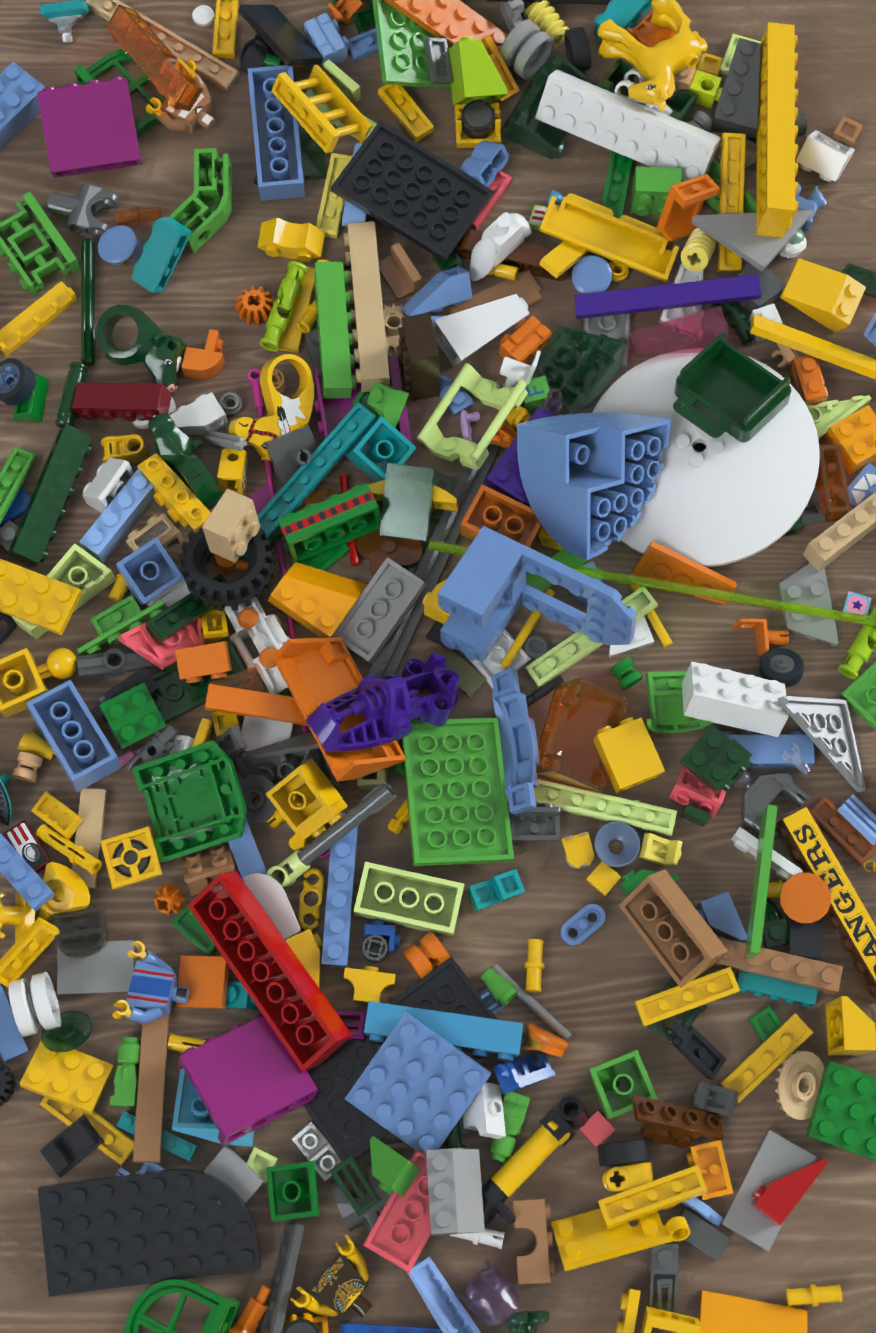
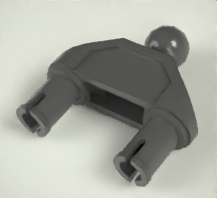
(762, 793)

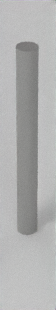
(540, 1011)

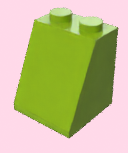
(474, 73)

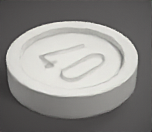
(203, 15)

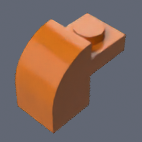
(206, 363)

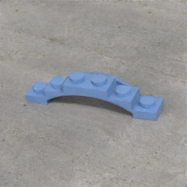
(517, 741)

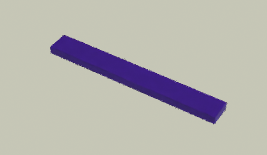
(667, 296)

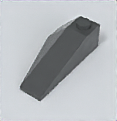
(283, 757)

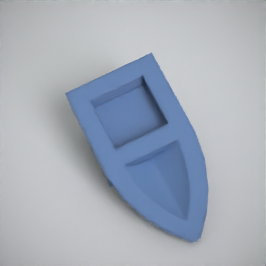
(460, 402)

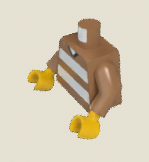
(184, 120)

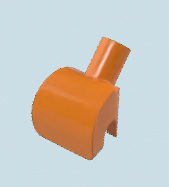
(227, 567)

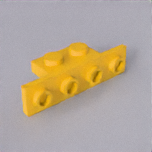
(174, 494)

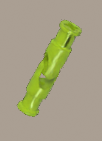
(287, 294)
(859, 650)

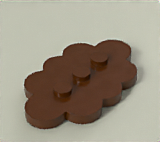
(378, 547)

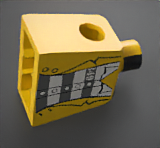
(233, 467)

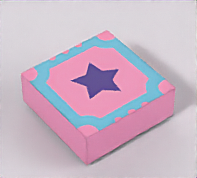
(856, 603)

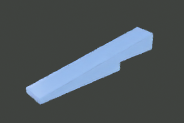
(440, 1299)

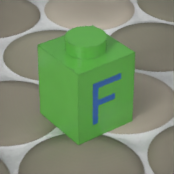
(537, 393)

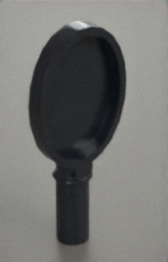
(253, 53)

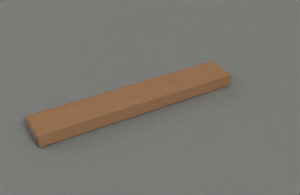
(151, 1091)

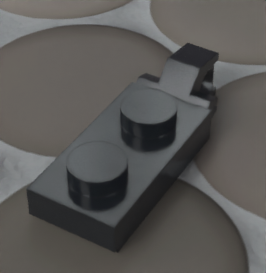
(140, 676)
(695, 1048)

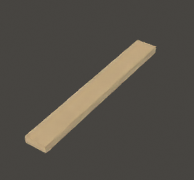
(206, 64)

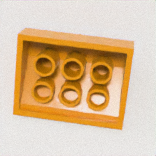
(740, 1315)

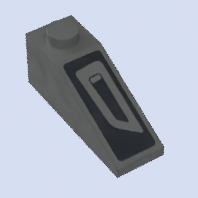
(663, 1276)

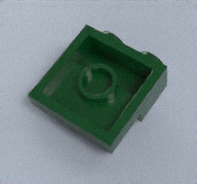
(716, 760)

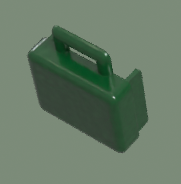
(729, 392)

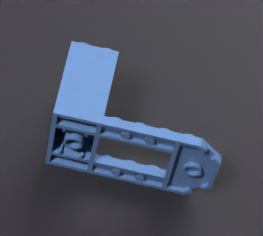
(492, 586)

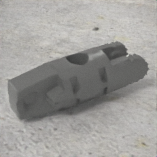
(160, 741)

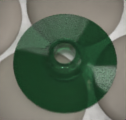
(71, 1034)

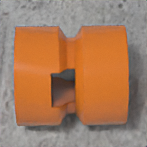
(426, 954)

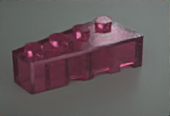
(680, 334)

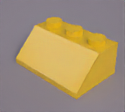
(848, 1029)

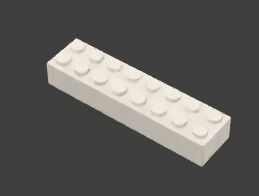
(626, 126)

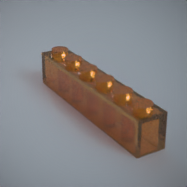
(154, 58)

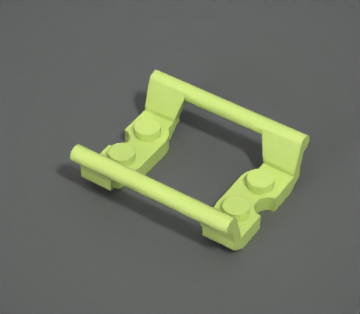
(490, 394)

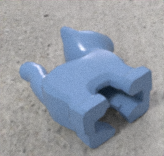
(815, 201)

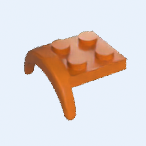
(649, 34)

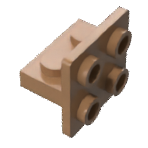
(205, 866)

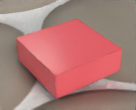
(597, 1129)

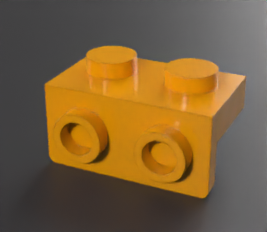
(713, 1168)

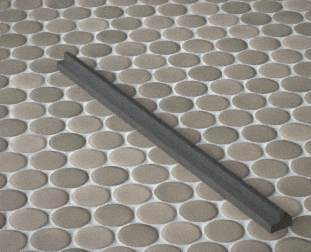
(433, 565)

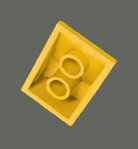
(823, 294)

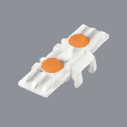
(266, 636)

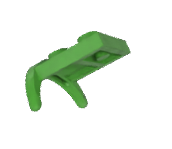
(666, 704)

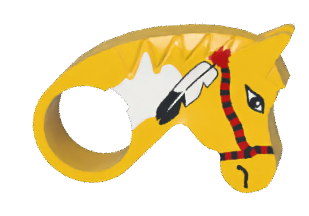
(283, 412)

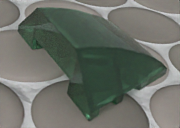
(580, 365)

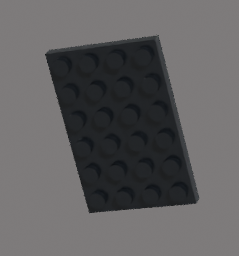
(412, 191)

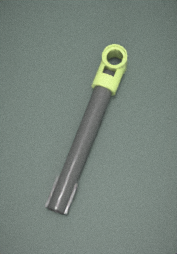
(300, 861)

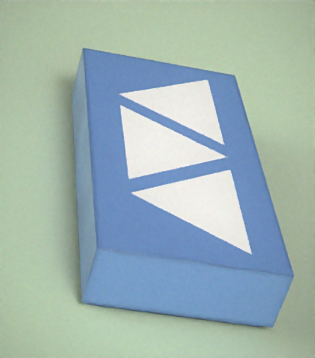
(860, 484)

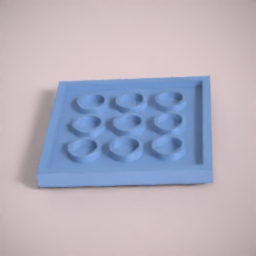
(417, 1085)

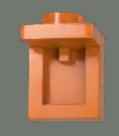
(344, 10)

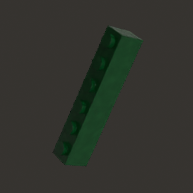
(50, 495)

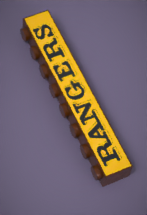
(847, 909)

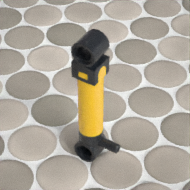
(554, 1131)

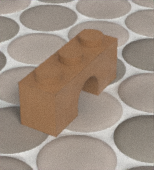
(536, 1265)

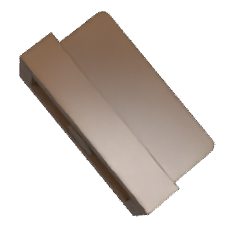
(400, 273)

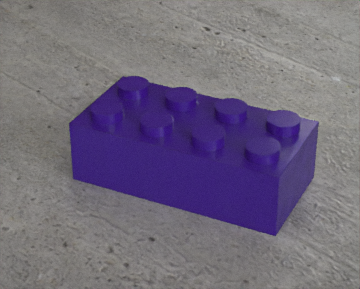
(506, 475)

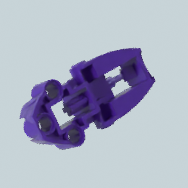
(388, 706)

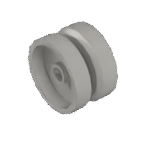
(526, 48)

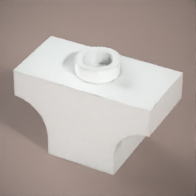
(486, 1112)

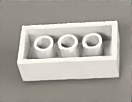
(733, 699)

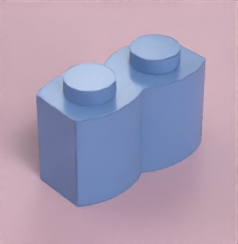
(485, 162)

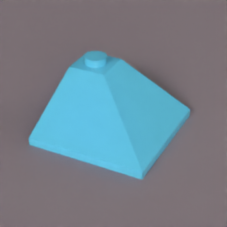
(194, 1119)

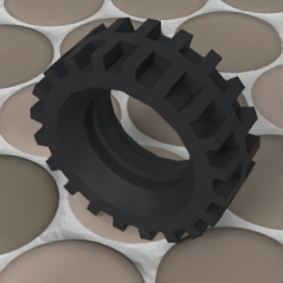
(250, 585)

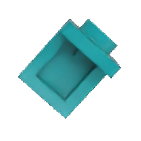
(239, 998)

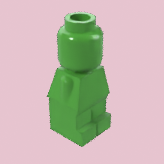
(127, 1074)
(514, 1112)

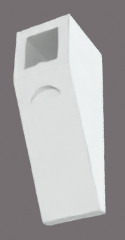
(200, 416)

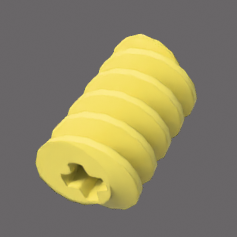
(547, 21)
(698, 250)

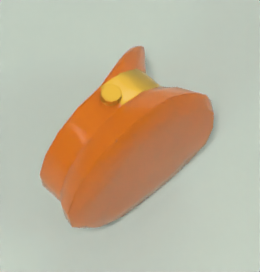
(544, 1041)

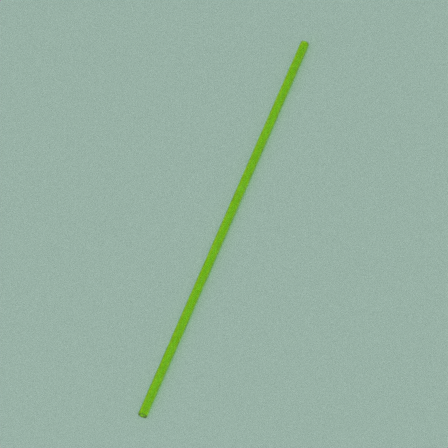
(695, 590)

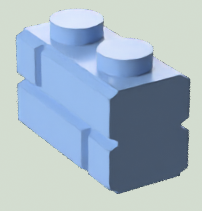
(325, 38)

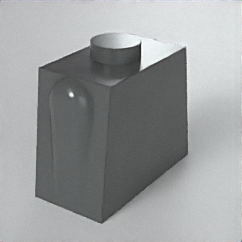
(770, 287)

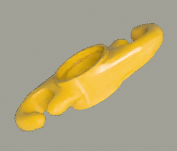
(317, 888)

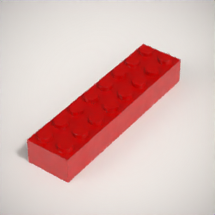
(269, 970)

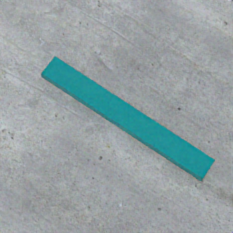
(321, 463)

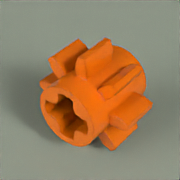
(169, 899)

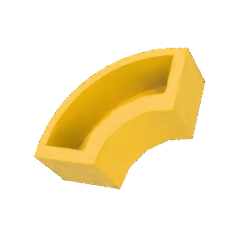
(291, 240)

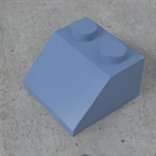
(148, 571)

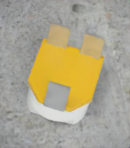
(578, 850)

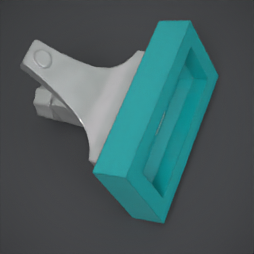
(65, 15)

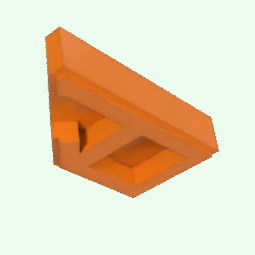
(504, 436)

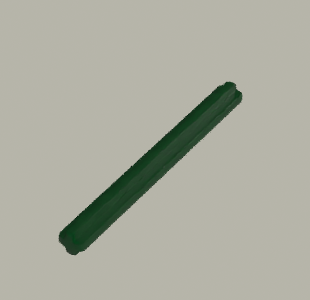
(87, 302)

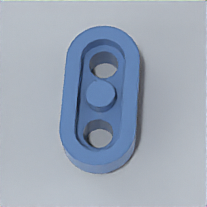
(582, 925)

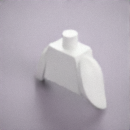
(497, 243)

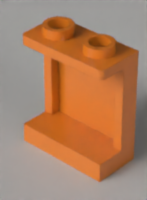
(683, 203)

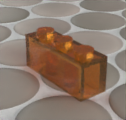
(832, 483)

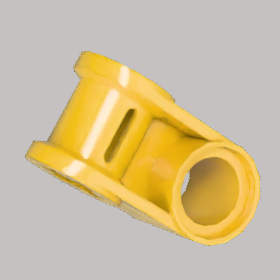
(121, 446)
(631, 1176)

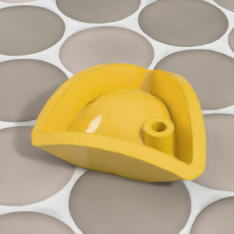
(69, 891)

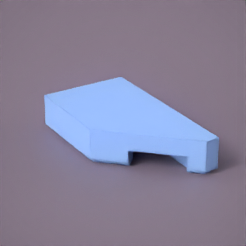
(704, 1211)

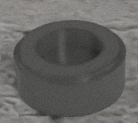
(535, 646)

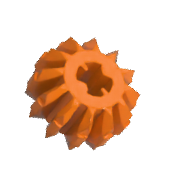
(254, 305)

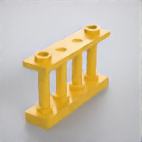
(314, 121)

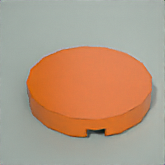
(805, 897)

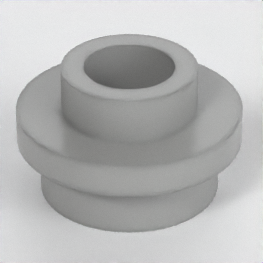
(231, 397)

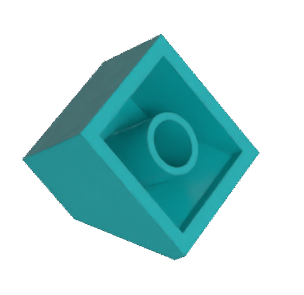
(378, 447)

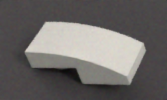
(316, 1149)

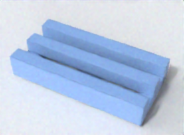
(860, 817)

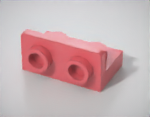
(692, 791)

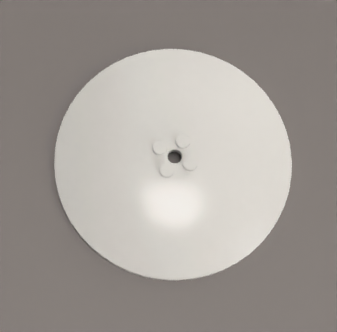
(733, 493)

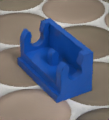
(523, 1072)

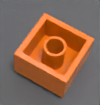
(203, 660)

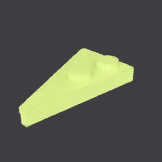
(830, 412)

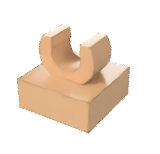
(787, 353)

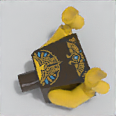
(339, 1285)

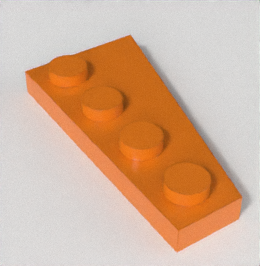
(670, 566)

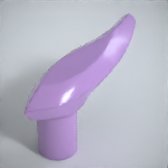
(465, 420)

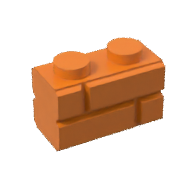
(525, 340)
(808, 379)

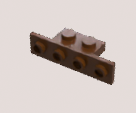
(674, 1123)

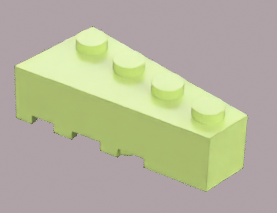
(78, 570)

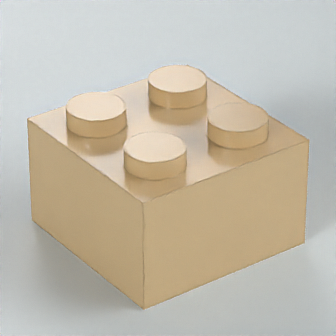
(231, 525)

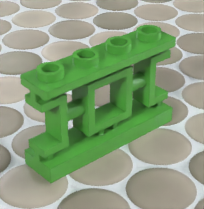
(46, 235)

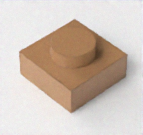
(847, 131)

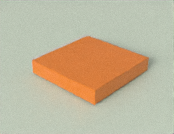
(206, 981)

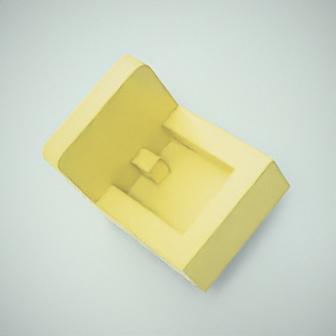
(660, 850)

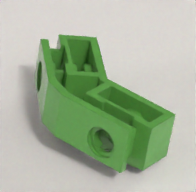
(205, 210)

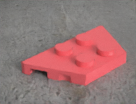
(162, 654)

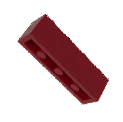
(121, 400)

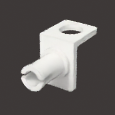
(517, 370)

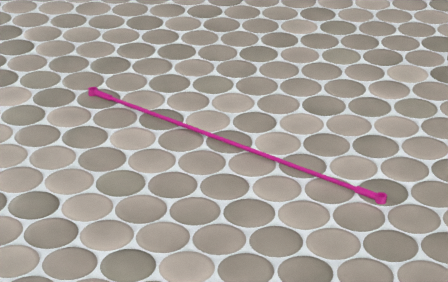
(259, 406)

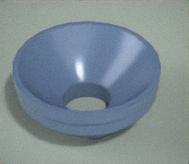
(623, 833)

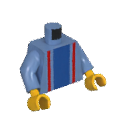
(151, 989)

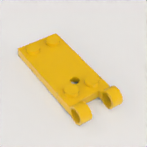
(587, 1240)

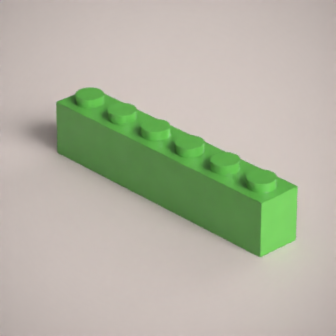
(333, 330)

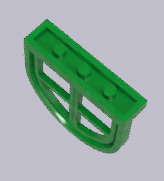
(107, 62)
(219, 1318)

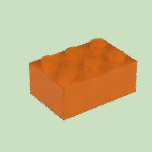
(501, 515)

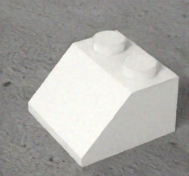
(824, 156)
(107, 484)

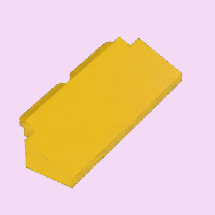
(620, 240)

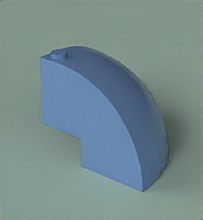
(590, 474)

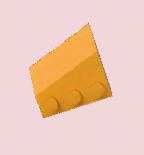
(316, 598)

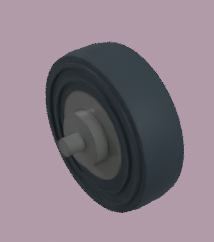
(782, 665)

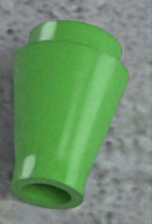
(500, 988)

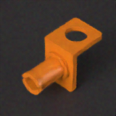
(763, 636)

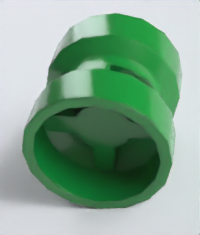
(626, 673)

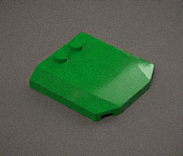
(192, 800)

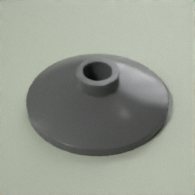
(251, 788)

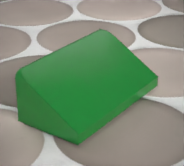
(33, 408)

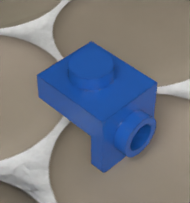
(389, 932)

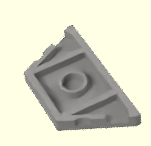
(808, 588)

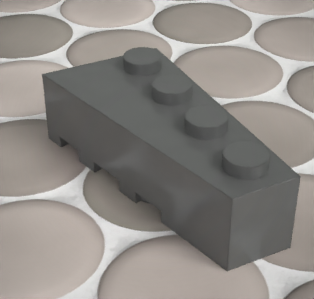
(740, 95)

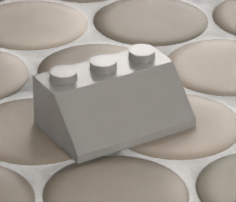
(455, 1191)

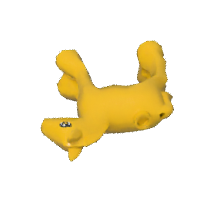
(662, 61)

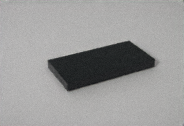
(280, 35)

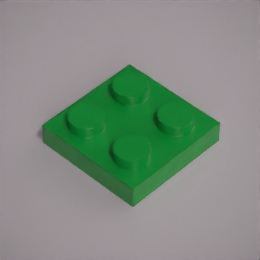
(132, 715)

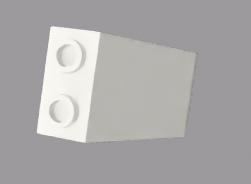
(473, 328)

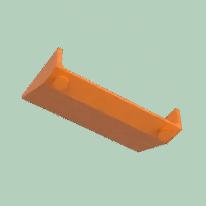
(318, 673)

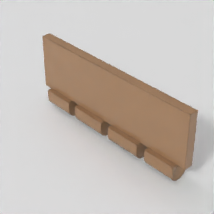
(524, 287)

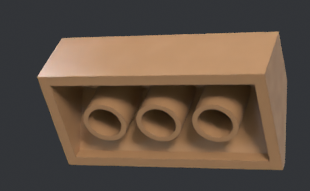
(672, 928)

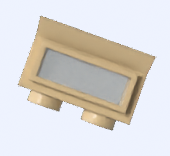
(157, 527)

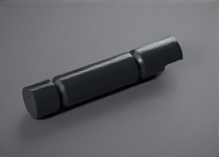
(544, 690)

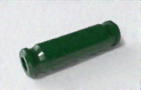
(65, 413)

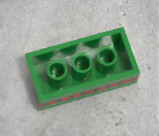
(330, 523)

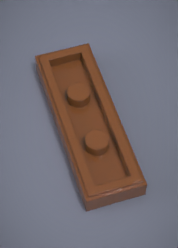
(842, 831)

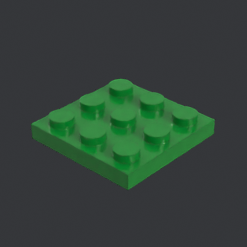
(845, 1111)

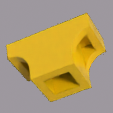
(368, 983)

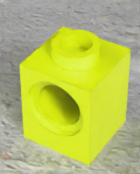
(706, 81)

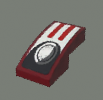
(27, 845)

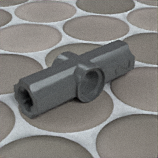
(98, 664)

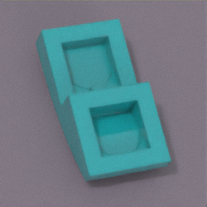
(495, 890)

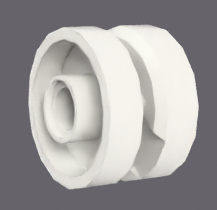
(34, 1004)

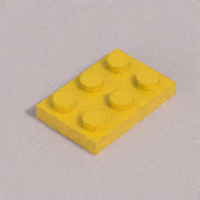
(67, 1077)

